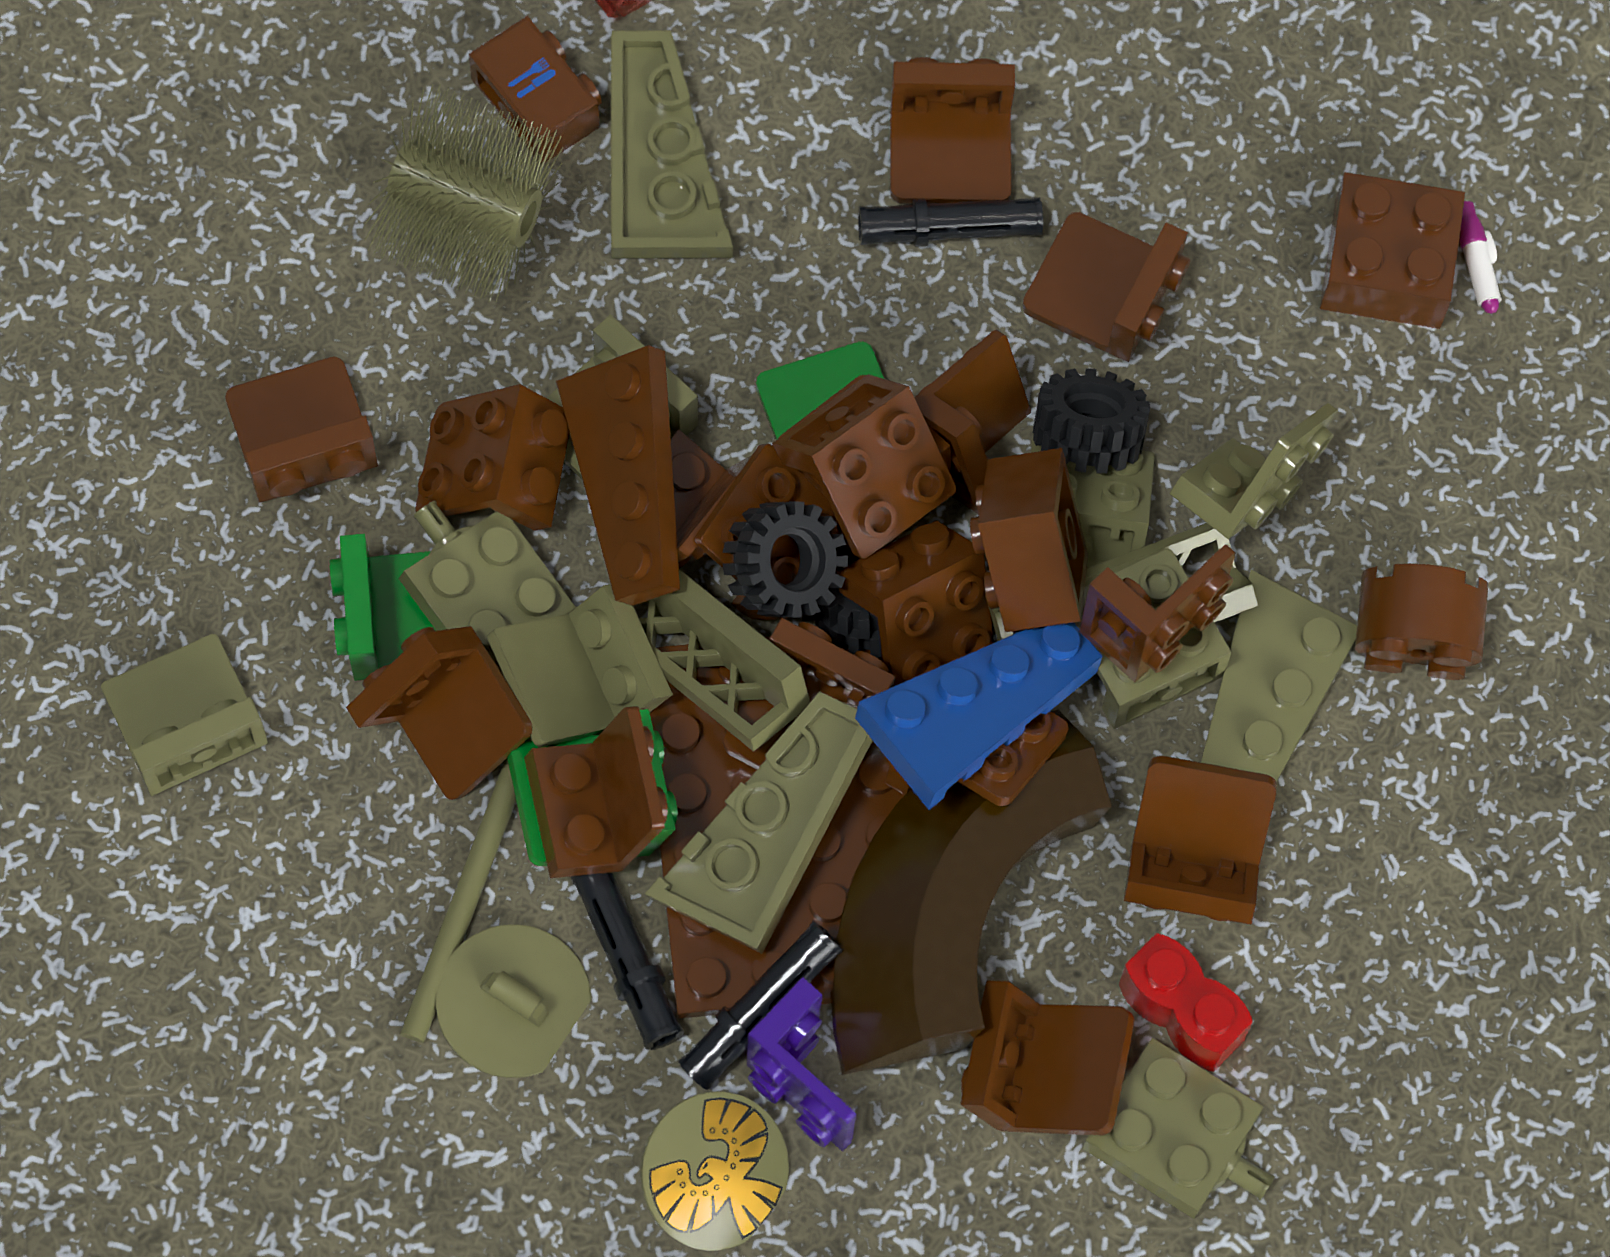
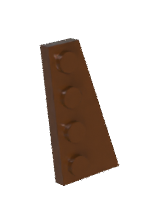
(625, 461)

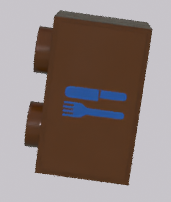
(530, 78)

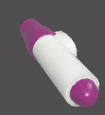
(1479, 255)

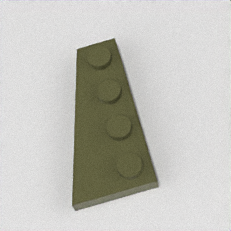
(658, 161)

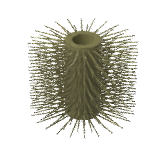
(464, 193)

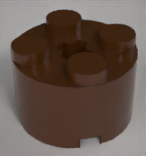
(1421, 618)

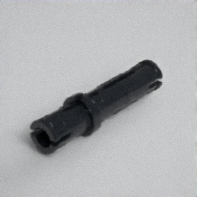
(942, 221)
(636, 976)
(730, 1034)

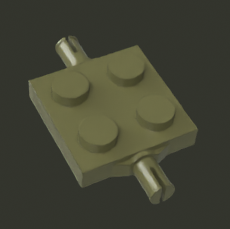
(481, 577)
(1180, 1131)

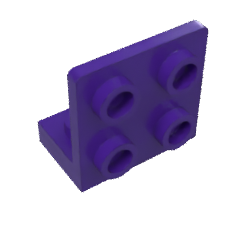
(775, 1059)

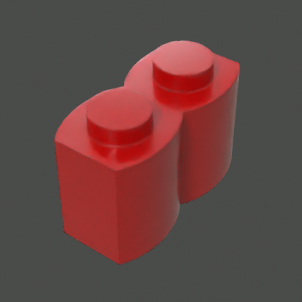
(1198, 1012)

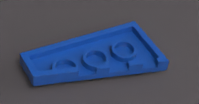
(964, 710)

